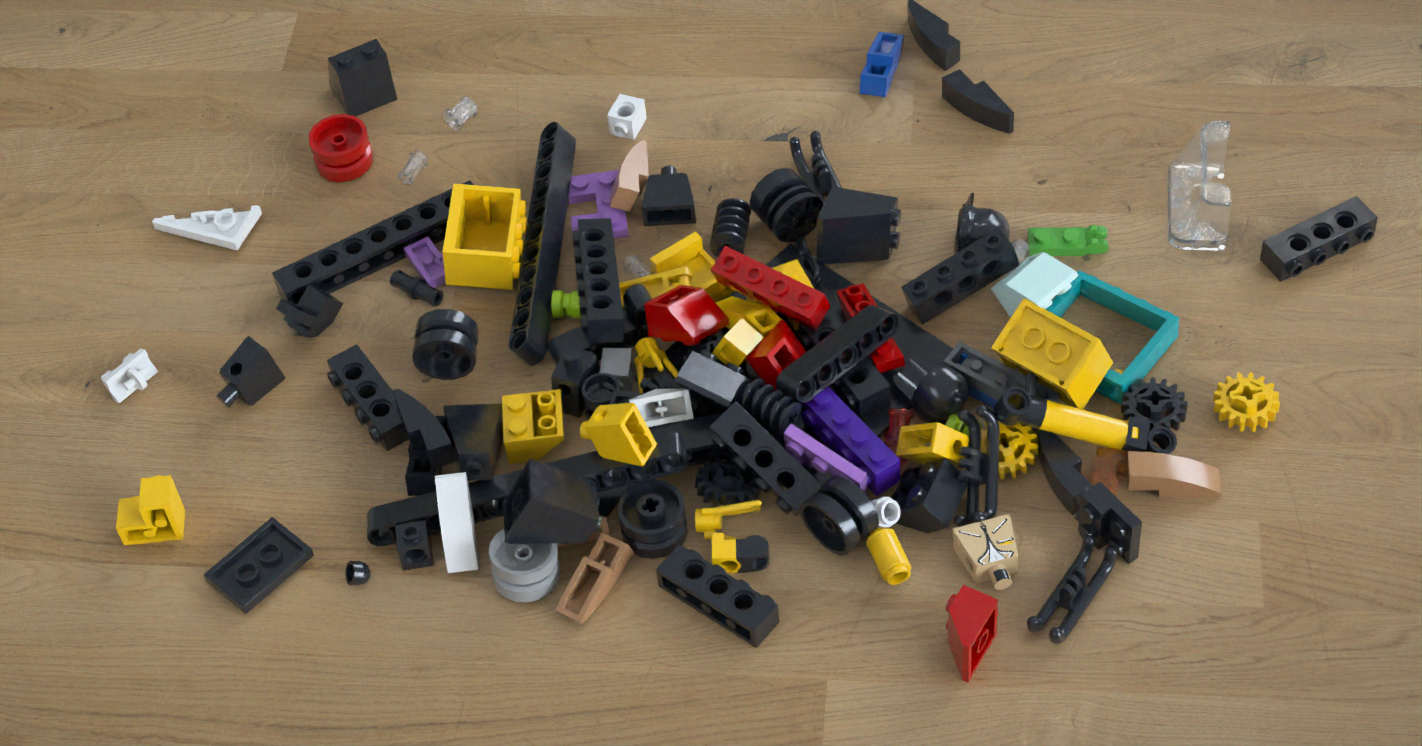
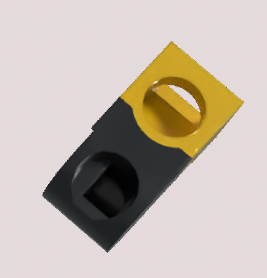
(740, 554)

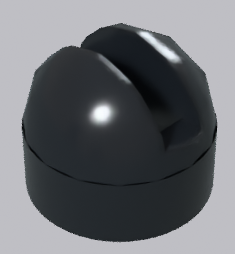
(357, 573)

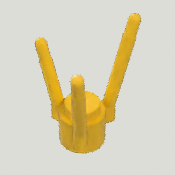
(651, 356)
(710, 519)

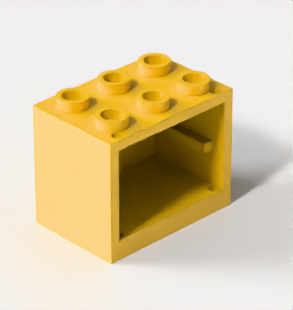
(484, 236)
(1054, 351)

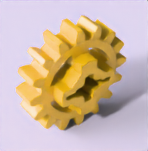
(1246, 402)
(1019, 442)

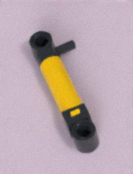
(1080, 423)

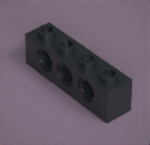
(1318, 238)
(960, 275)
(862, 385)
(369, 395)
(738, 421)
(751, 624)

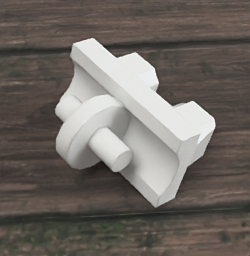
(129, 375)

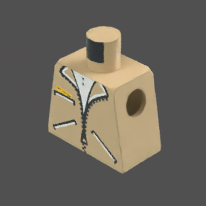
(988, 550)

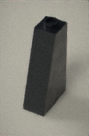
(475, 437)

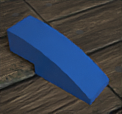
(881, 64)

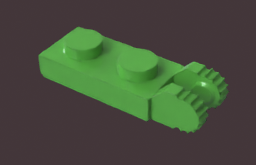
(1068, 240)

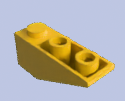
(758, 316)

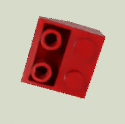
(684, 315)
(775, 353)

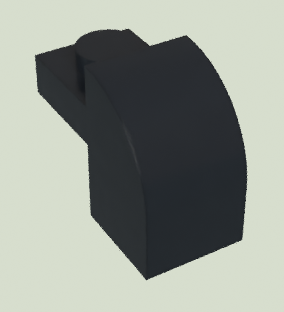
(312, 313)

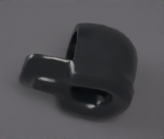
(976, 223)
(932, 390)

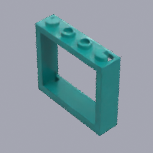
(1136, 309)

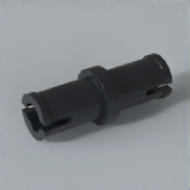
(416, 288)

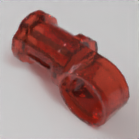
(898, 418)

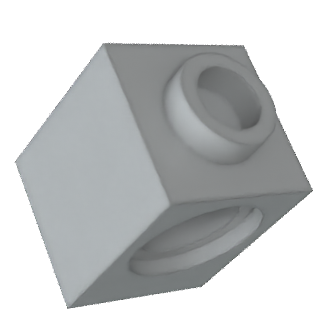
(620, 364)

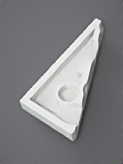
(213, 227)

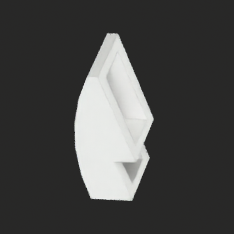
(457, 522)

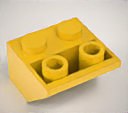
(532, 424)

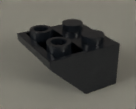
(929, 495)

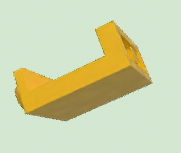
(690, 254)

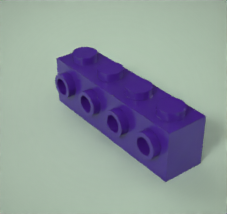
(852, 439)

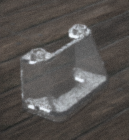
(1196, 207)

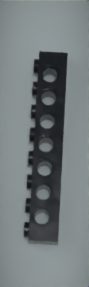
(366, 250)

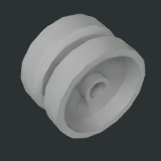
(523, 570)

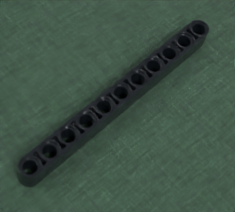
(542, 244)
(489, 495)

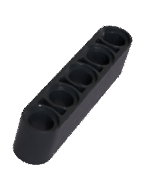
(837, 353)

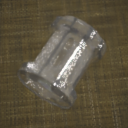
(460, 113)

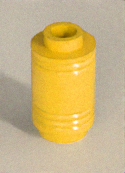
(889, 555)

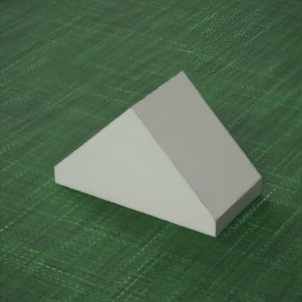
(664, 406)

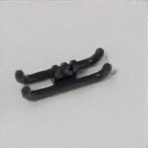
(822, 174)
(980, 466)
(1073, 593)

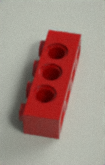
(770, 288)

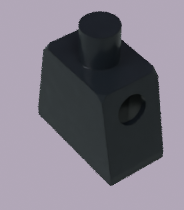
(668, 199)
(249, 374)
(569, 376)

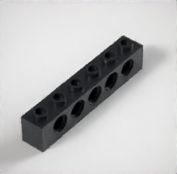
(598, 281)

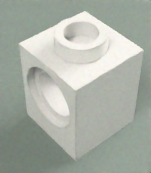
(626, 116)

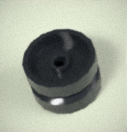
(445, 344)
(839, 515)
(652, 518)

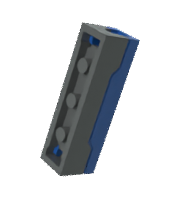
(990, 378)

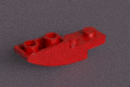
(852, 301)

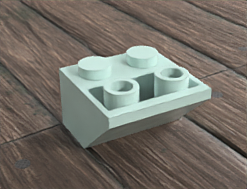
(1036, 280)

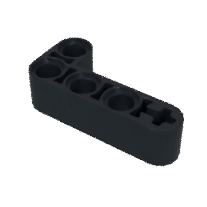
(633, 328)

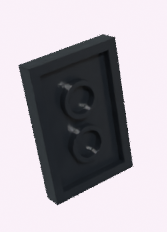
(258, 565)

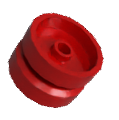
(341, 148)

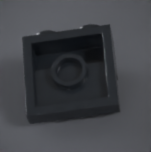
(1108, 521)

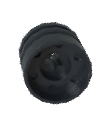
(786, 205)

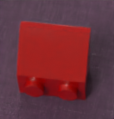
(970, 628)

